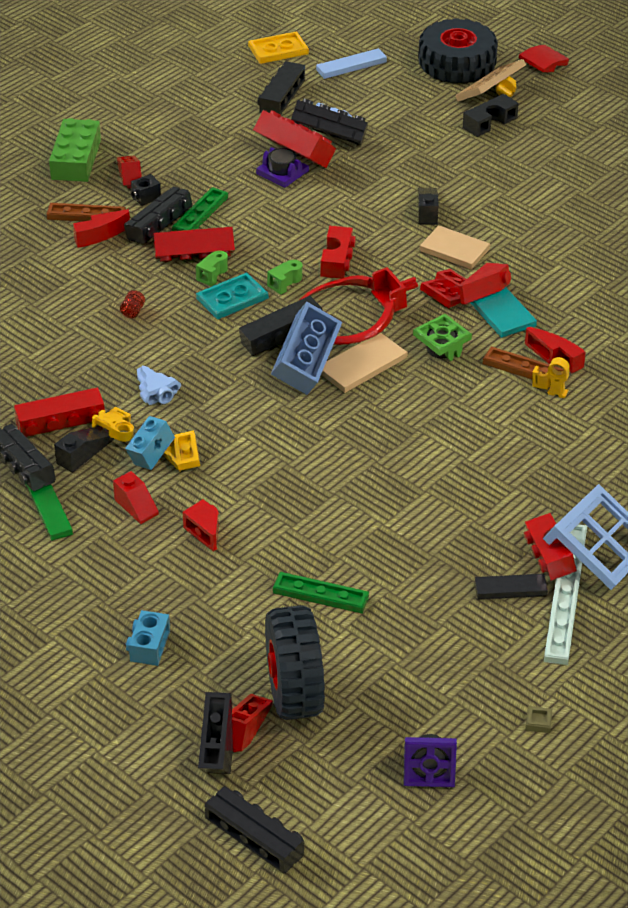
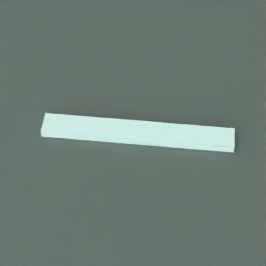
(564, 609)

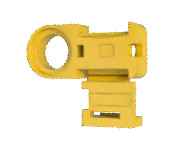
(552, 379)
(115, 421)

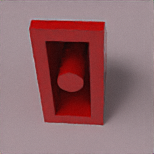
(134, 497)
(203, 523)

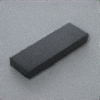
(510, 586)

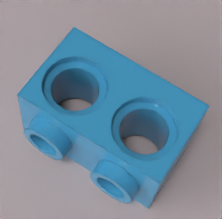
(148, 637)

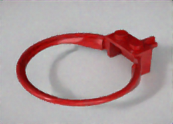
(385, 288)

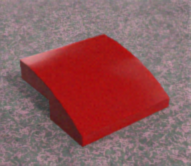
(543, 58)
(444, 287)

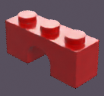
(339, 251)
(554, 558)

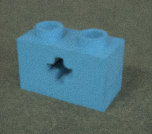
(150, 442)

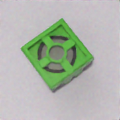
(443, 337)

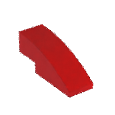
(100, 227)
(550, 346)

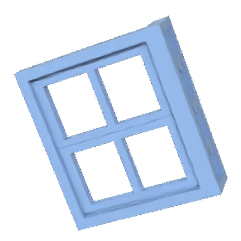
(581, 513)

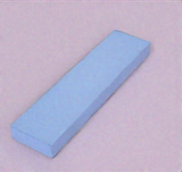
(351, 63)

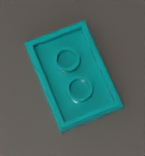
(232, 295)
(504, 313)

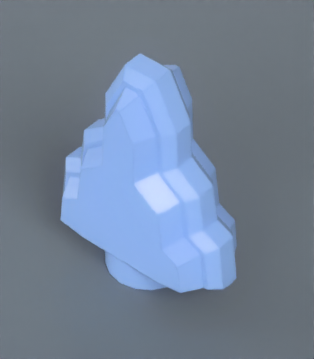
(156, 386)

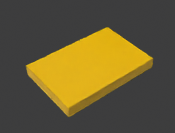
(278, 47)

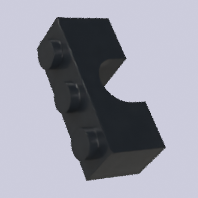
(479, 118)

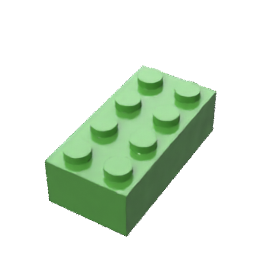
(75, 150)

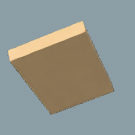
(454, 247)

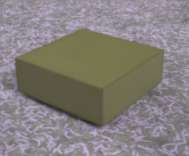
(538, 719)

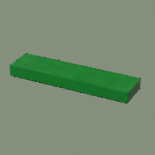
(201, 210)
(51, 512)
(321, 592)

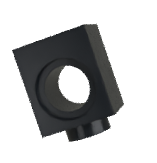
(145, 189)

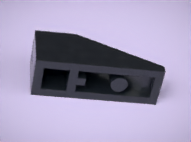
(427, 206)
(80, 446)
(216, 734)

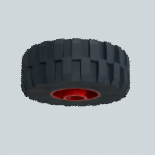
(457, 50)
(294, 662)

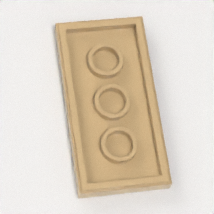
(490, 80)
(363, 362)

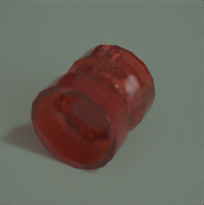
(132, 304)

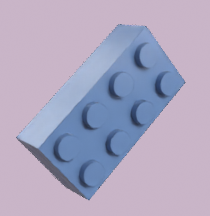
(306, 348)

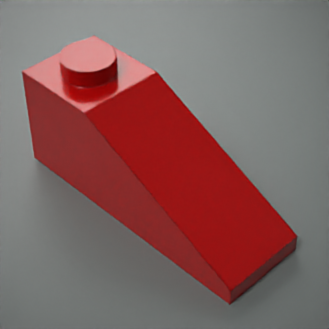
(129, 169)
(484, 282)
(247, 720)

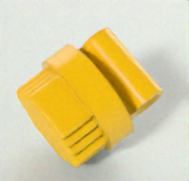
(506, 86)

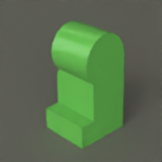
(212, 266)
(284, 275)

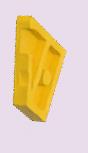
(183, 451)

